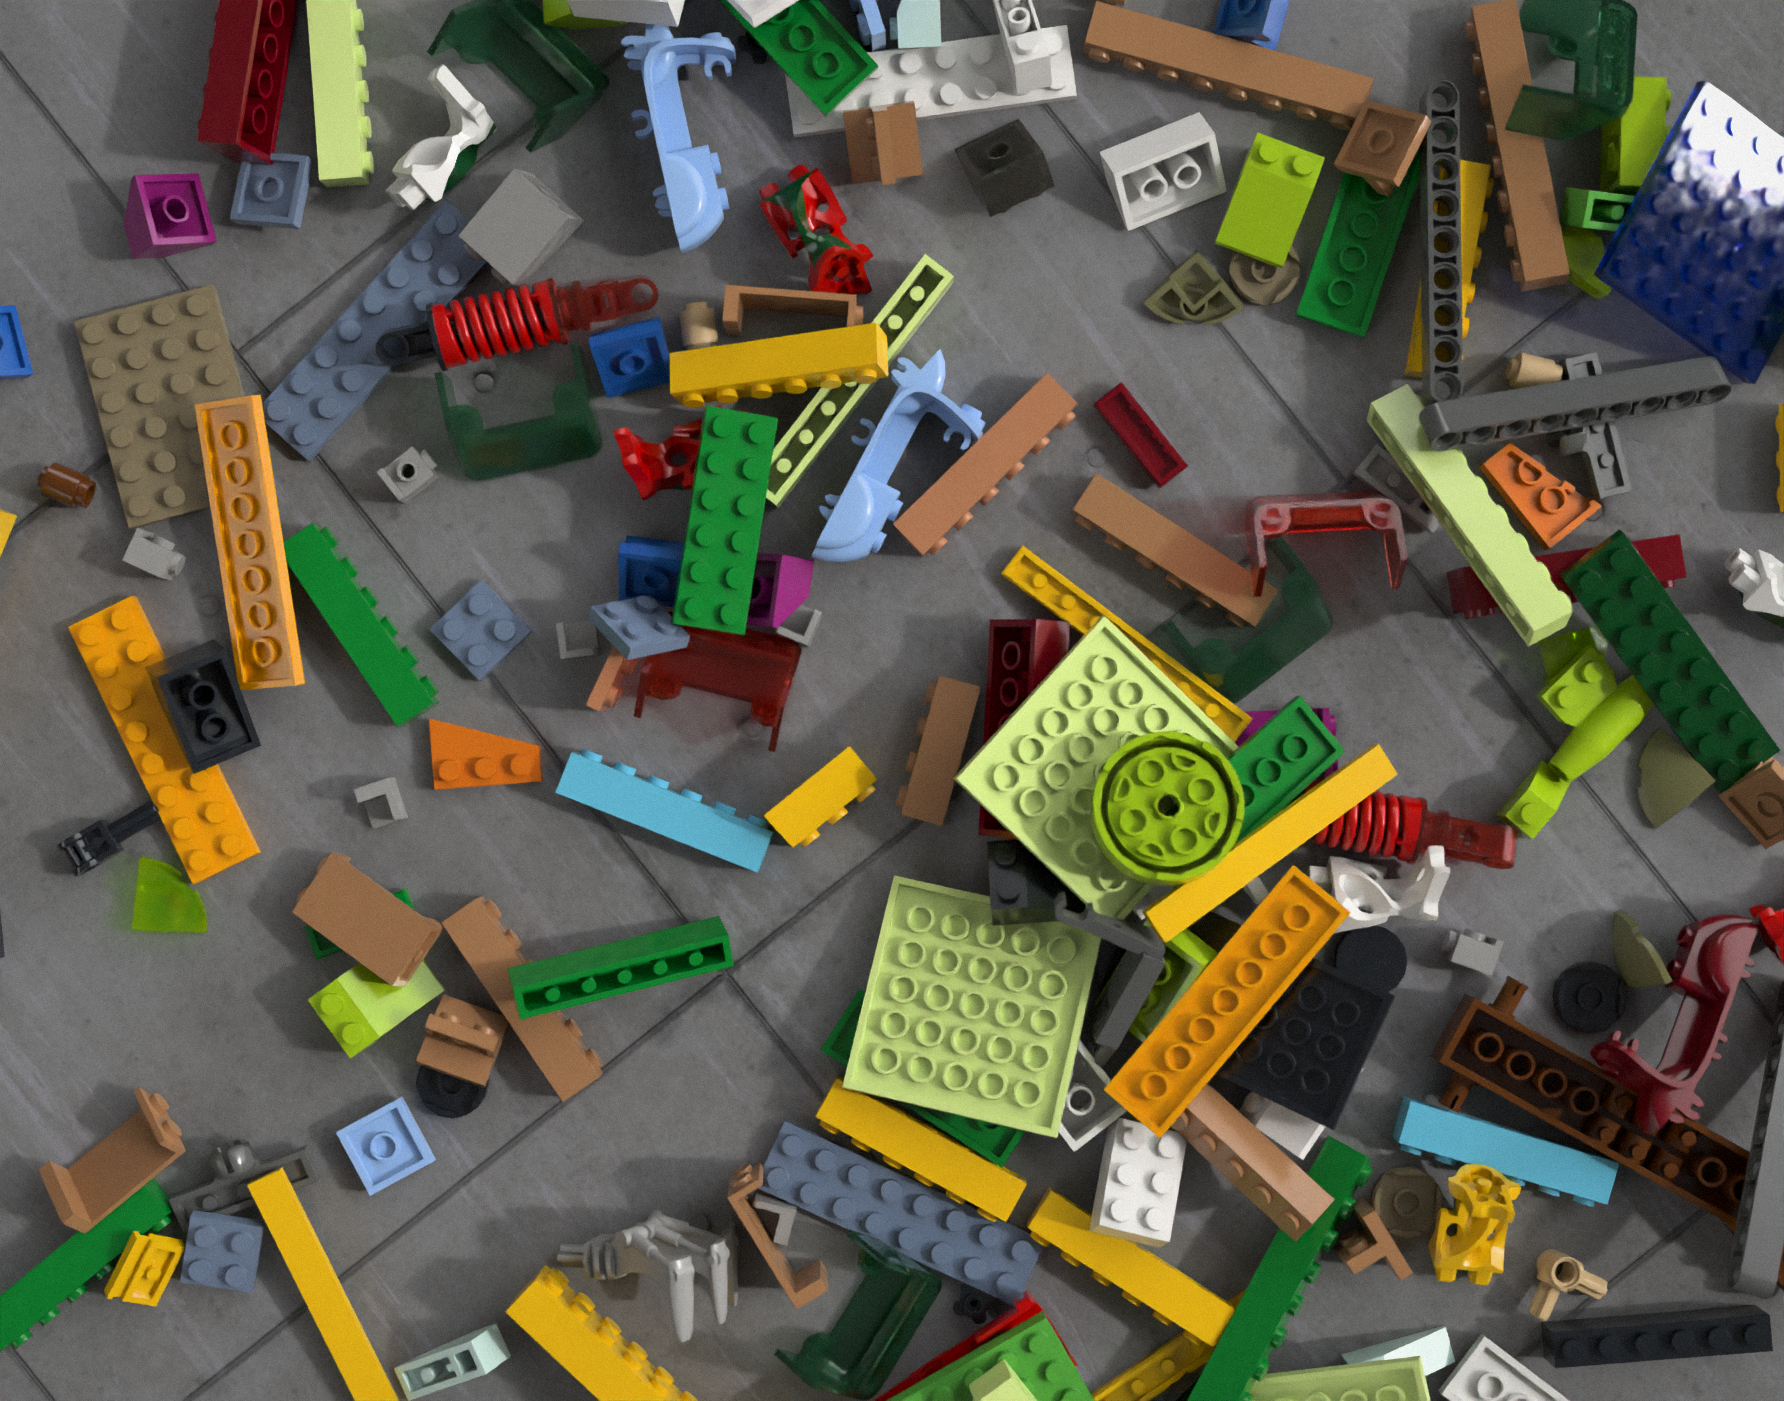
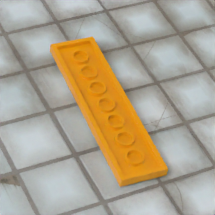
(249, 542)
(193, 807)
(1226, 1001)

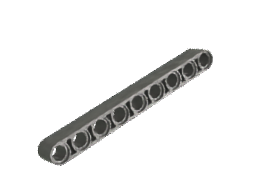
(1449, 228)
(1574, 403)
(1760, 1218)

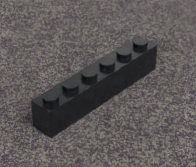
(1656, 1336)

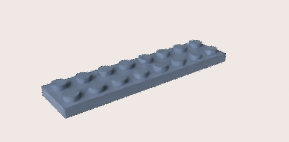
(344, 362)
(899, 1211)

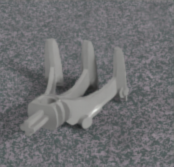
(671, 1255)

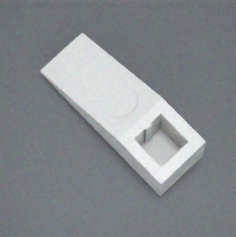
(1023, 44)

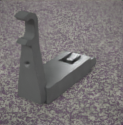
(1130, 981)

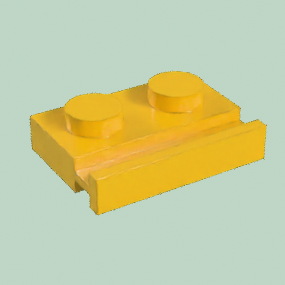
(144, 1268)

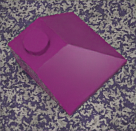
(167, 215)
(778, 588)

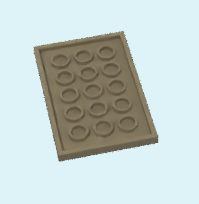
(145, 378)

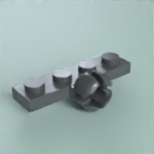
(1595, 443)
(232, 1173)

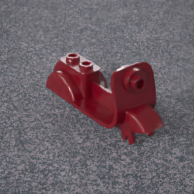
(1706, 975)

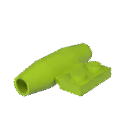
(1596, 707)

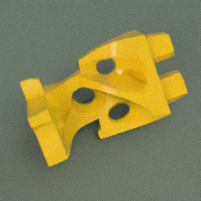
(1480, 1205)

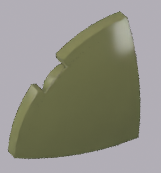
(1194, 294)
(1668, 778)
(1635, 955)

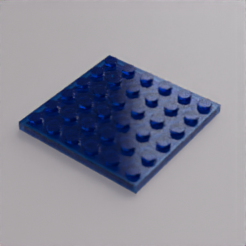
(1709, 235)

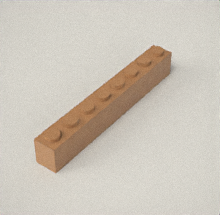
(1226, 65)
(1519, 157)

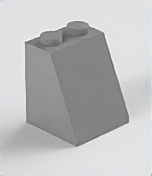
(519, 227)

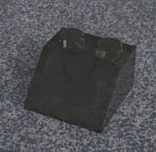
(1005, 167)

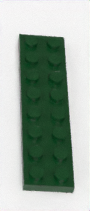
(1669, 660)

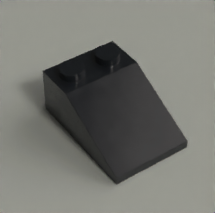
(204, 705)
(1023, 886)

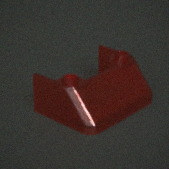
(1281, 514)
(733, 665)

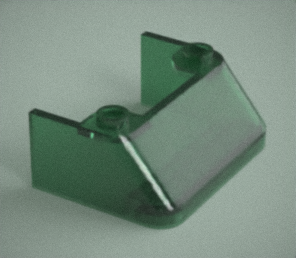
(1602, 45)
(531, 55)
(528, 445)
(1273, 649)
(873, 1327)

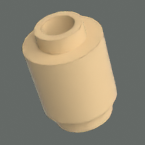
(698, 326)
(1531, 370)

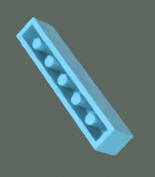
(664, 810)
(1506, 1149)

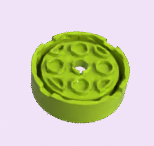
(1157, 846)

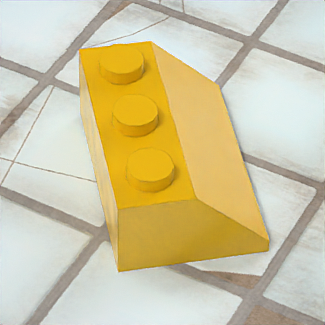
(822, 798)

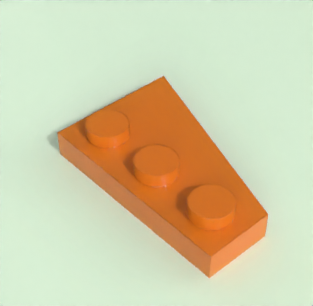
(1538, 498)
(478, 758)

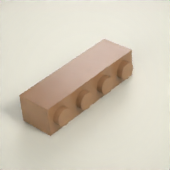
(940, 750)

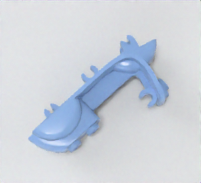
(689, 173)
(867, 501)

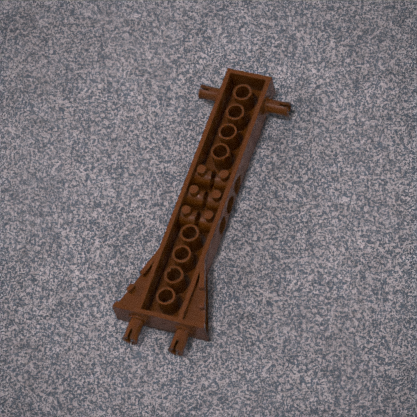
(1572, 1094)

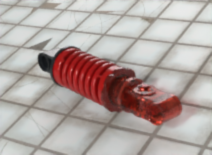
(513, 322)
(1406, 829)

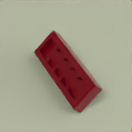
(1140, 435)

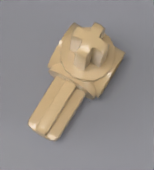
(1570, 1278)

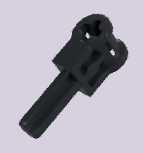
(102, 840)

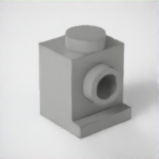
(408, 488)
(154, 555)
(1472, 950)

